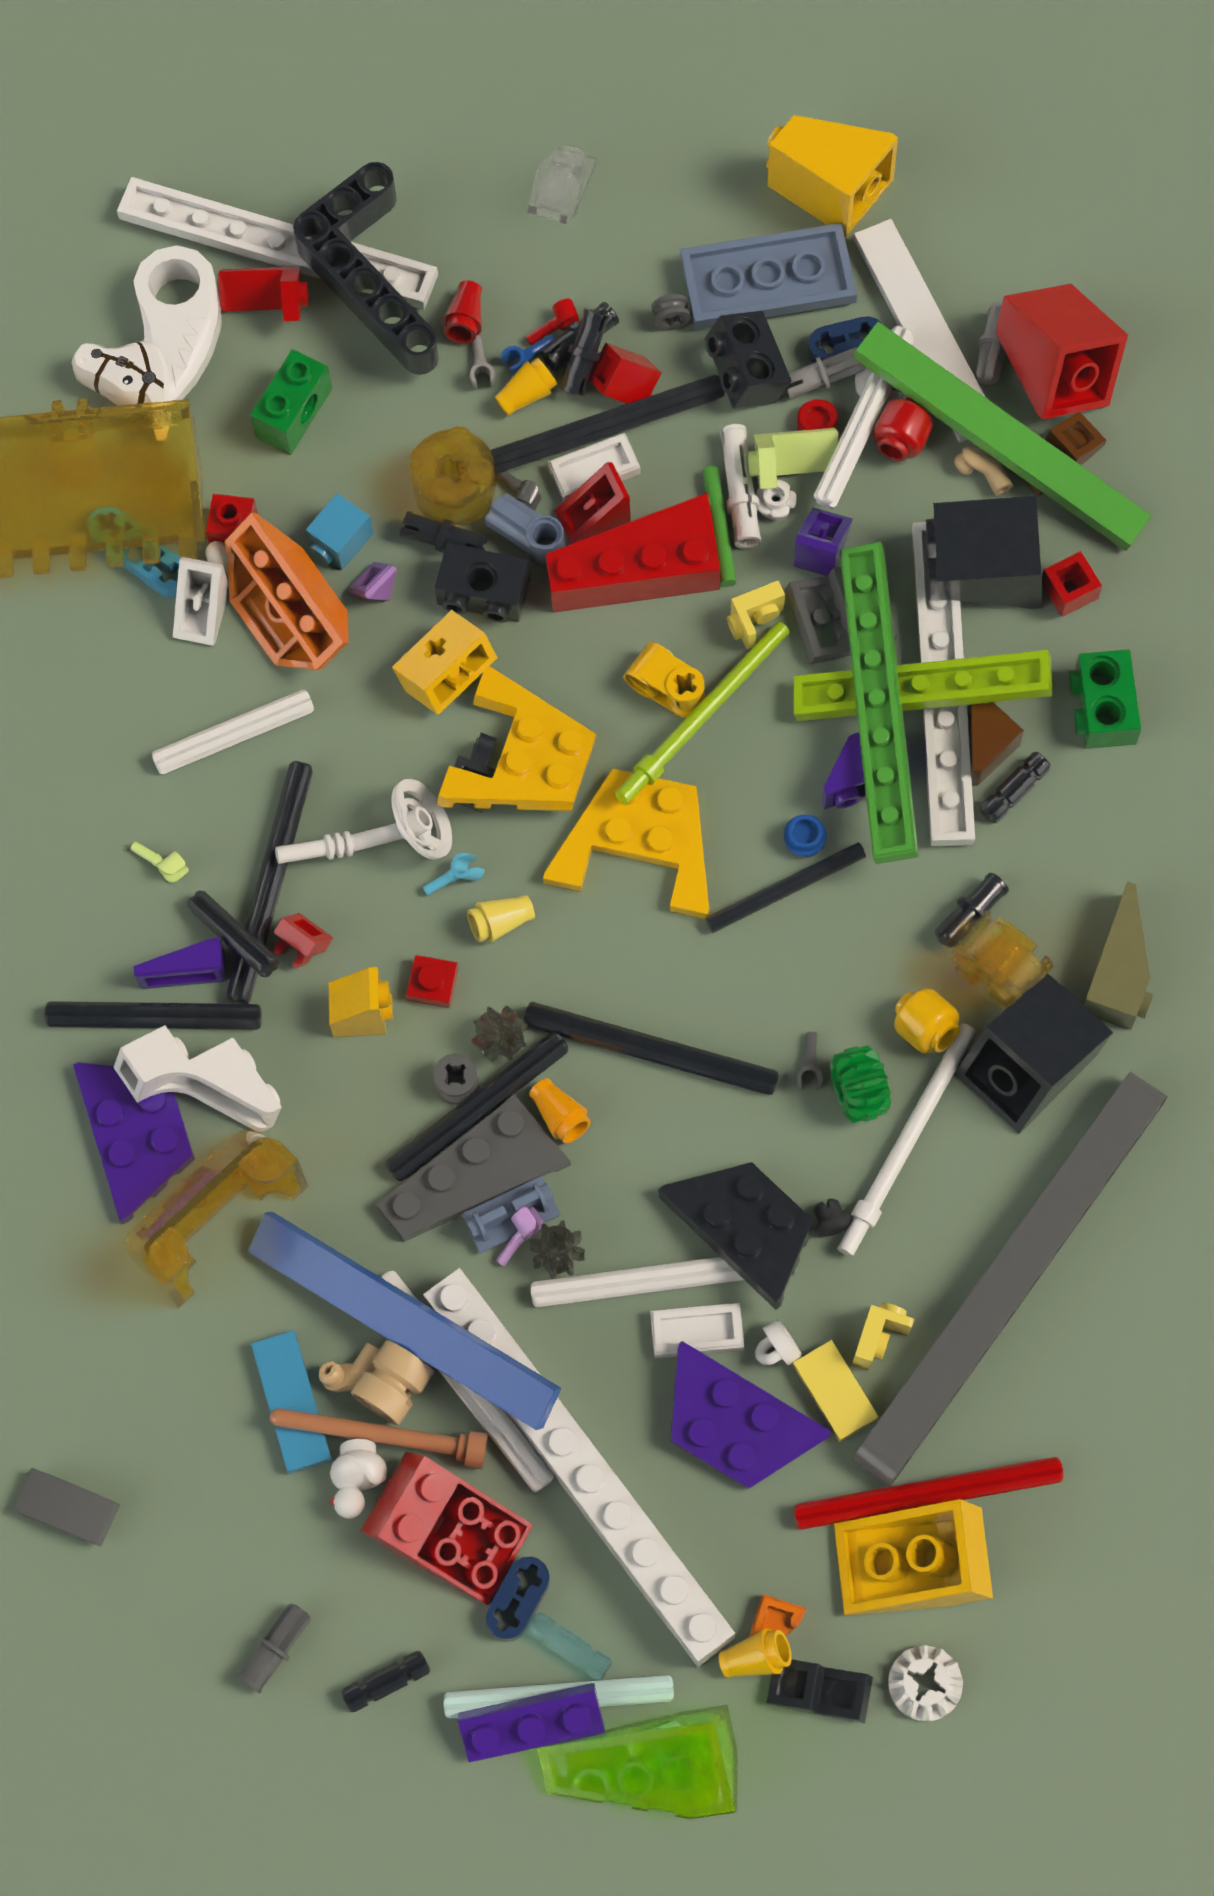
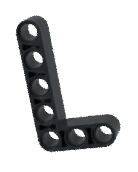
(358, 273)

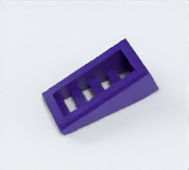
(188, 966)

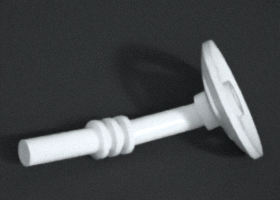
(407, 826)

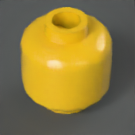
(926, 1021)

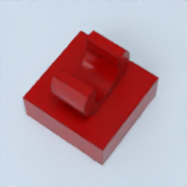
(303, 936)

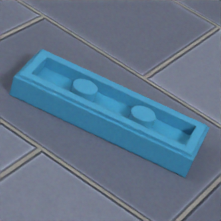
(289, 1388)

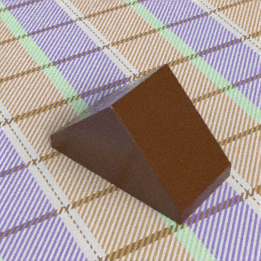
(991, 739)

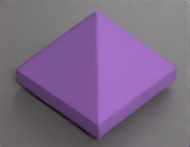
(375, 582)

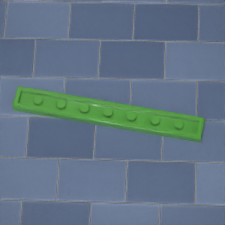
(1001, 436)
(878, 704)

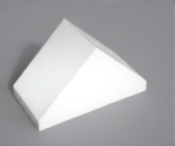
(199, 600)

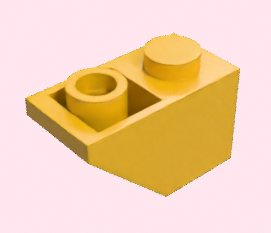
(360, 1004)

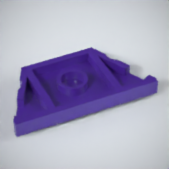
(136, 1141)
(734, 1421)

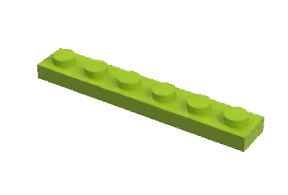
(932, 684)

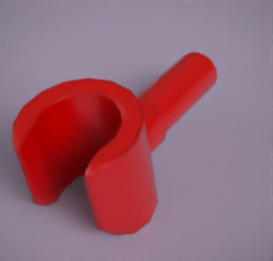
(564, 314)

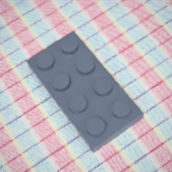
(769, 274)

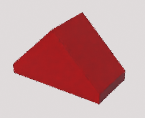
(595, 505)

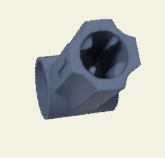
(525, 527)

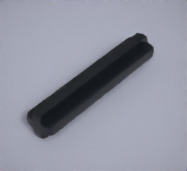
(233, 933)

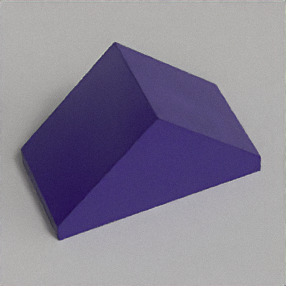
(820, 541)

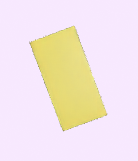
(835, 1391)

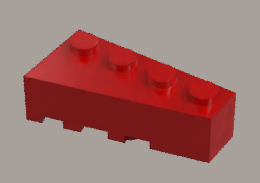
(638, 561)

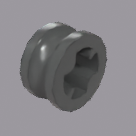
(671, 312)

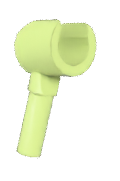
(171, 867)

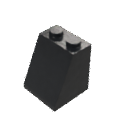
(987, 551)
(1032, 1052)

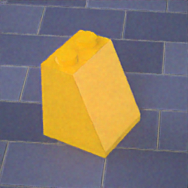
(831, 168)

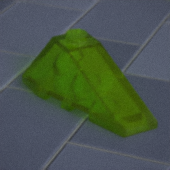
(664, 1764)

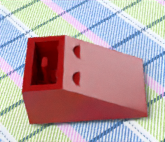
(446, 1527)

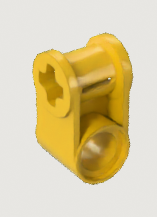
(660, 678)

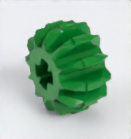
(860, 1084)

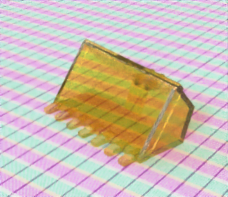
(99, 484)

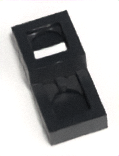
(821, 1691)

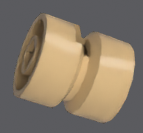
(392, 1382)

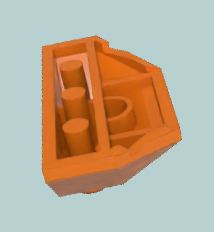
(283, 597)

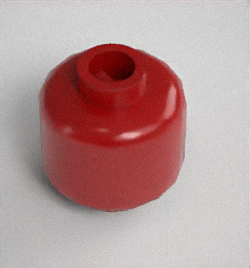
(902, 429)

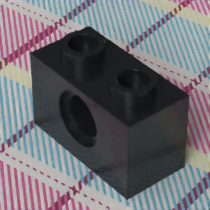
(466, 566)

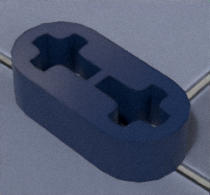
(839, 335)
(508, 1593)

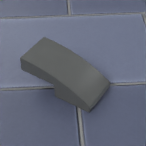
(66, 1507)

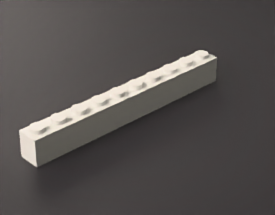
(599, 1492)

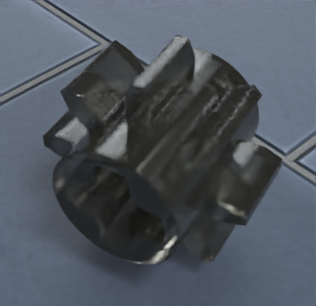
(499, 1033)
(552, 1259)

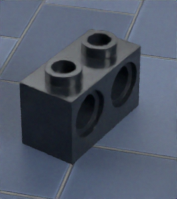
(747, 359)

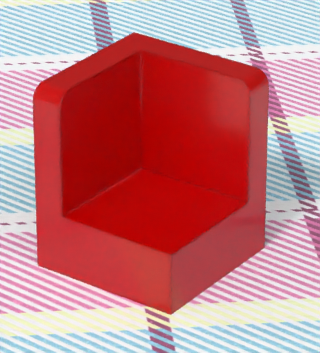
(624, 374)

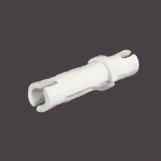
(742, 500)

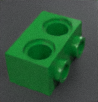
(1114, 699)

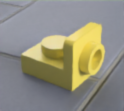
(755, 606)
(873, 1340)

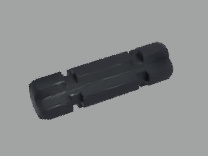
(1015, 787)
(385, 1681)

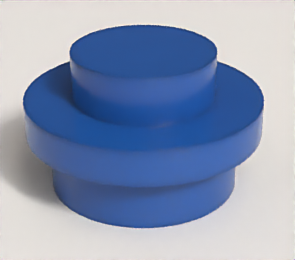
(805, 835)

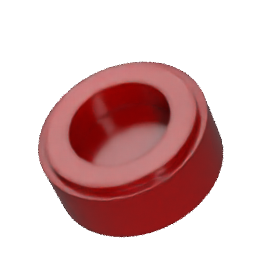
(817, 415)

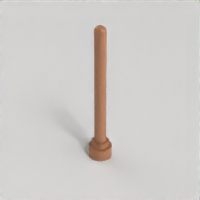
(467, 1448)

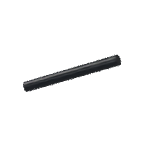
(785, 887)

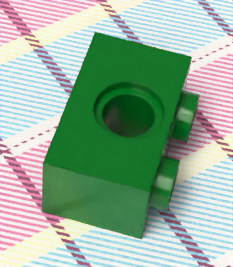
(291, 401)

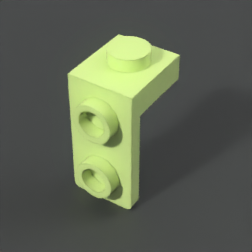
(791, 454)

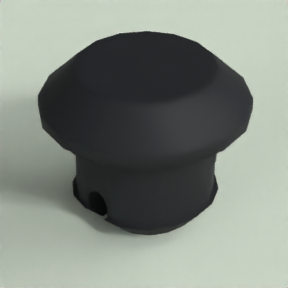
(831, 1218)

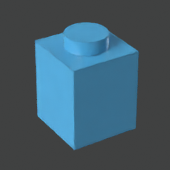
(338, 532)

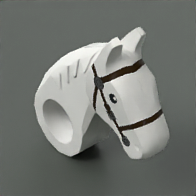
(175, 339)

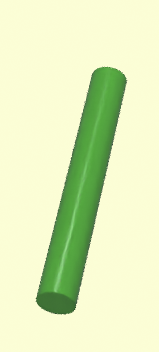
(713, 488)

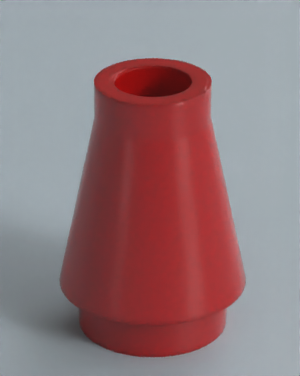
(463, 317)

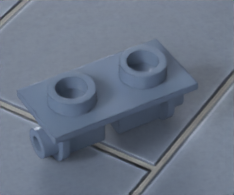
(491, 1221)

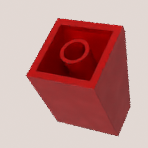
(1061, 349)

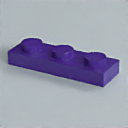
(531, 1722)

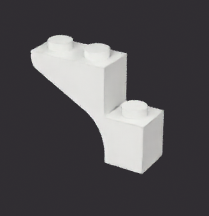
(219, 1077)

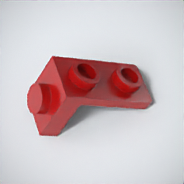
(264, 290)

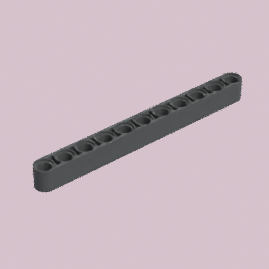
(1009, 1279)

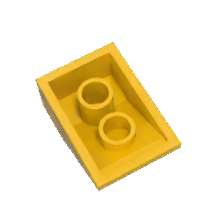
(914, 1559)

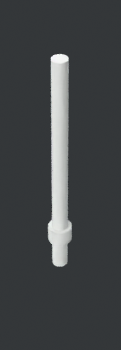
(868, 1211)

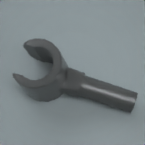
(526, 491)
(810, 1061)

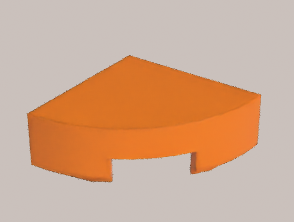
(777, 1615)

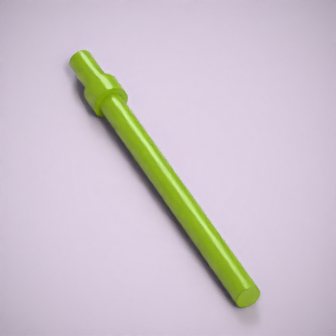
(651, 766)

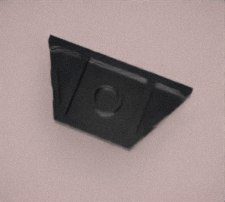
(745, 1223)

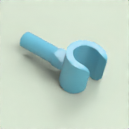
(458, 870)

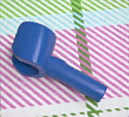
(524, 355)

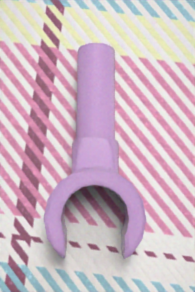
(528, 1225)

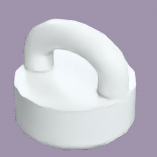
(782, 1341)

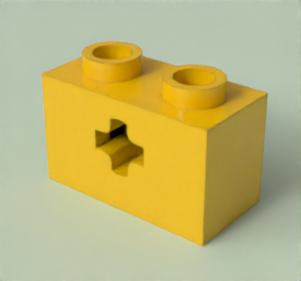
(444, 662)

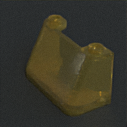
(242, 1160)

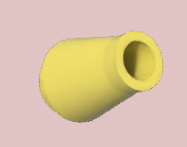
(498, 917)

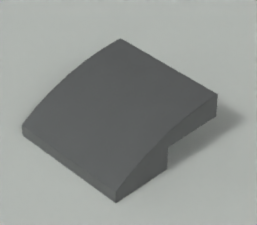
(821, 616)

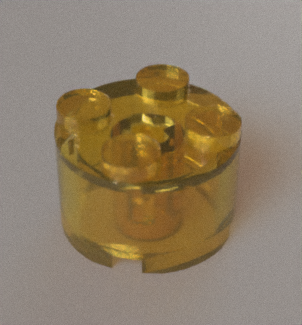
(433, 469)
(999, 959)

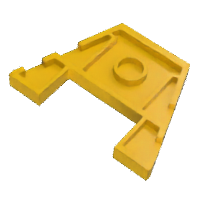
(539, 760)
(654, 828)

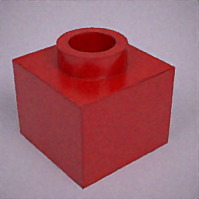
(230, 506)
(1073, 573)

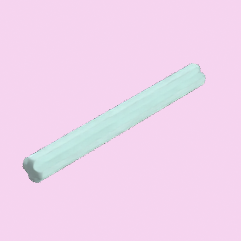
(609, 1692)

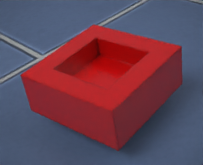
(432, 981)

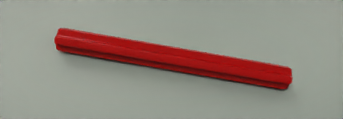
(928, 1492)

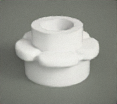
(781, 508)

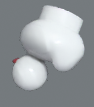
(354, 1471)

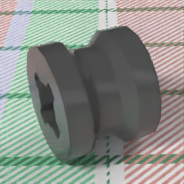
(460, 1085)

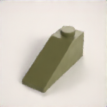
(1123, 970)

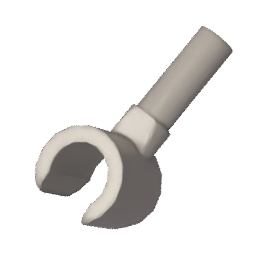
(480, 363)

